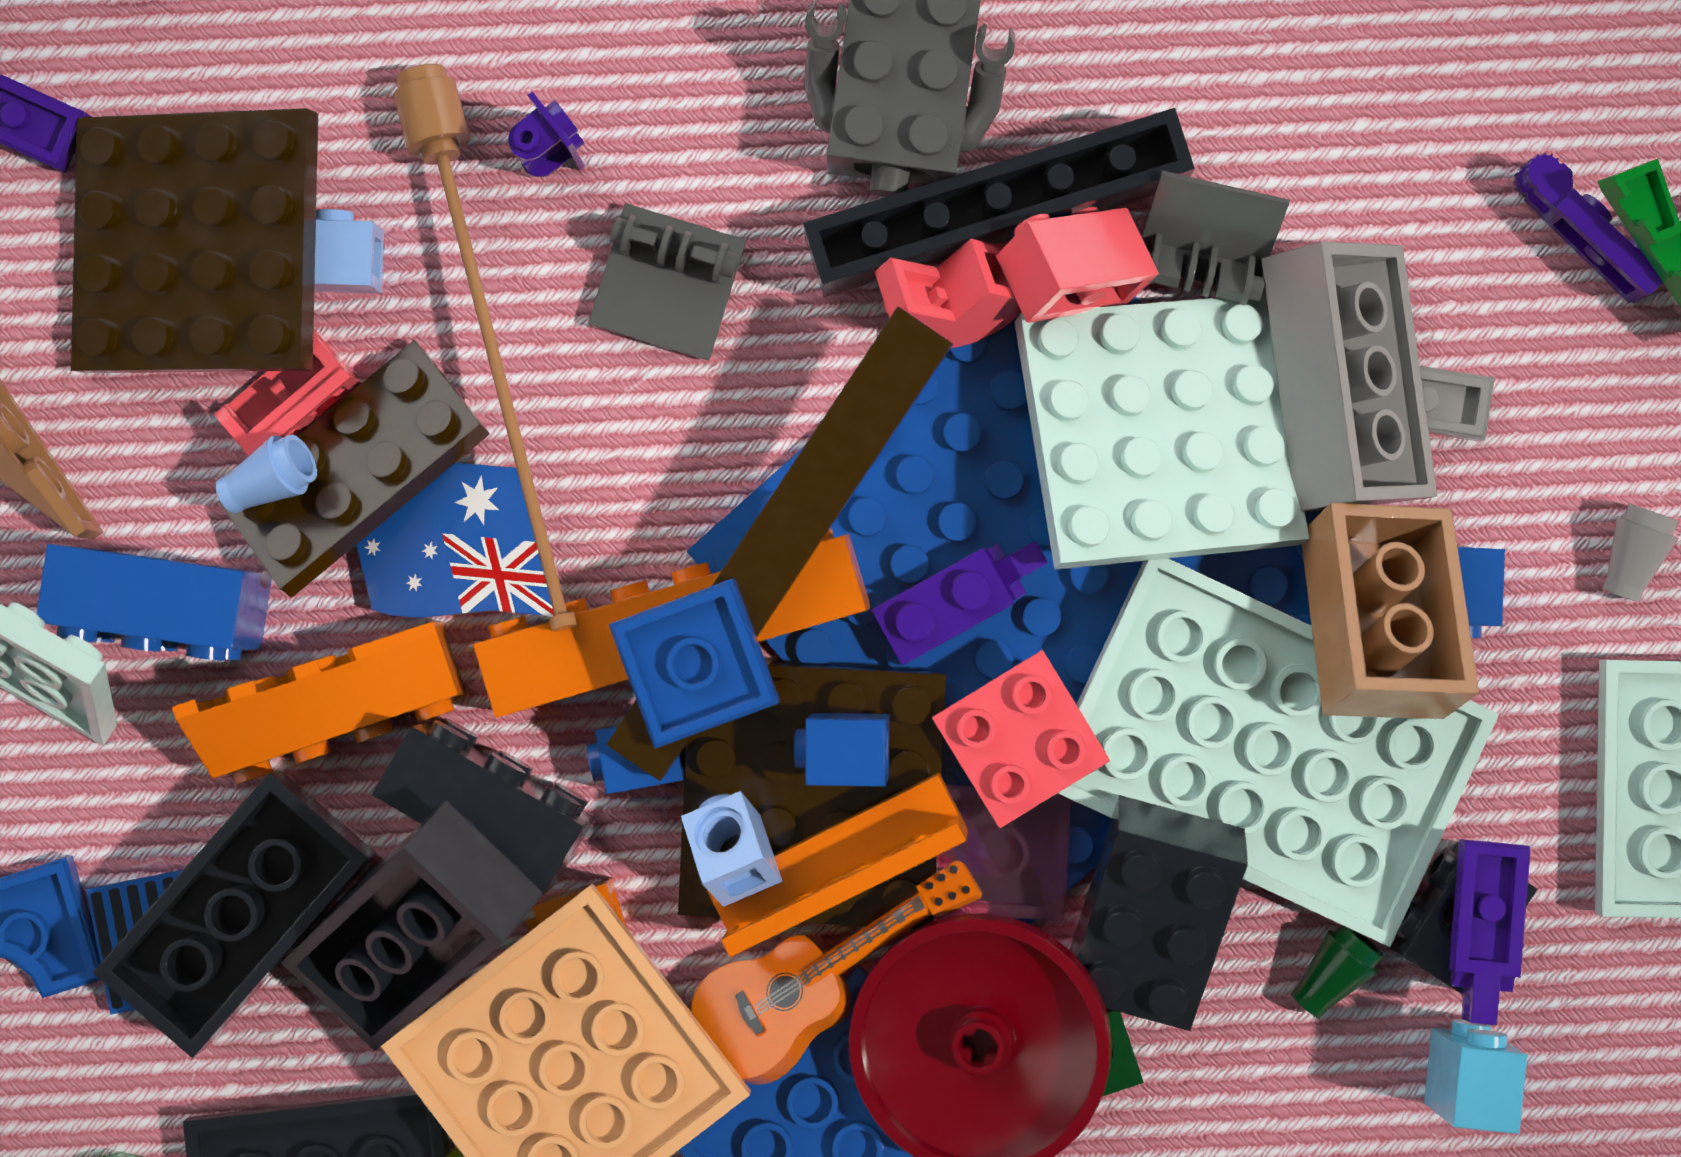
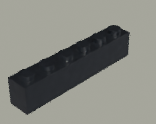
(993, 200)

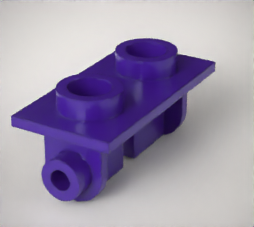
(545, 139)

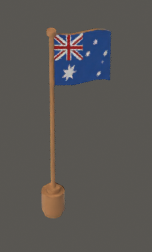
(477, 529)

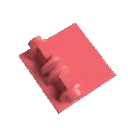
(1021, 739)

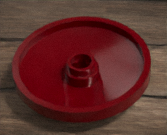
(980, 1041)

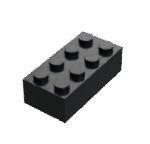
(234, 913)
(413, 926)

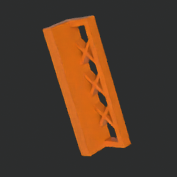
(847, 861)

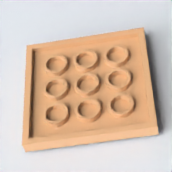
(567, 1049)

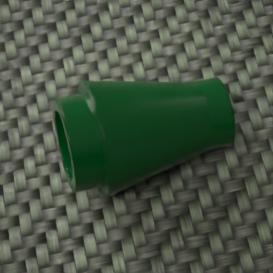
(1337, 969)

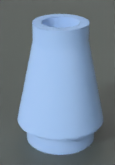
(269, 474)

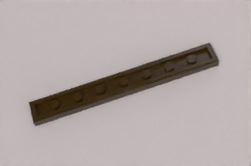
(813, 493)

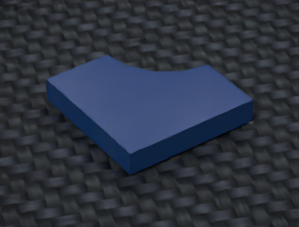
(48, 927)

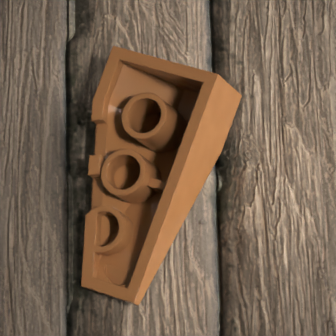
(36, 475)

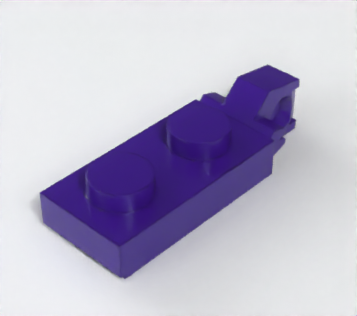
(955, 599)
(1488, 924)

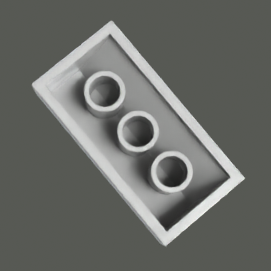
(1348, 374)

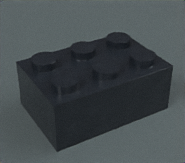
(521, 818)
(1159, 909)

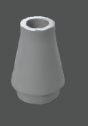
(1638, 550)

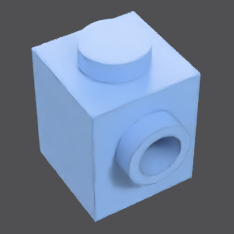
(347, 253)

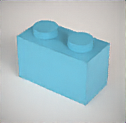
(1475, 1078)

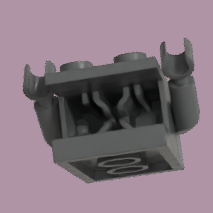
(902, 88)

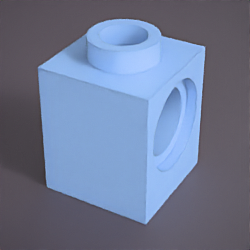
(746, 866)

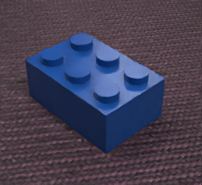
(153, 602)

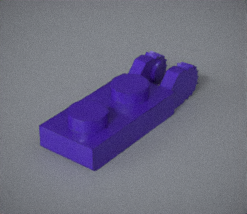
(1586, 227)

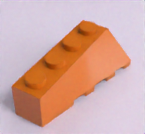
(324, 702)

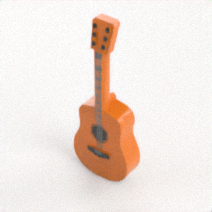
(775, 1005)

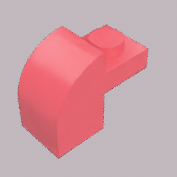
(958, 299)

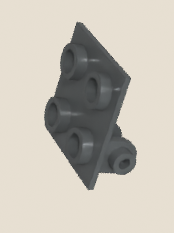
(1212, 236)
(666, 281)

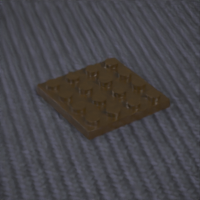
(195, 242)
(758, 759)

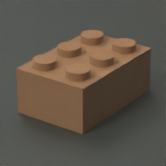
(1388, 612)

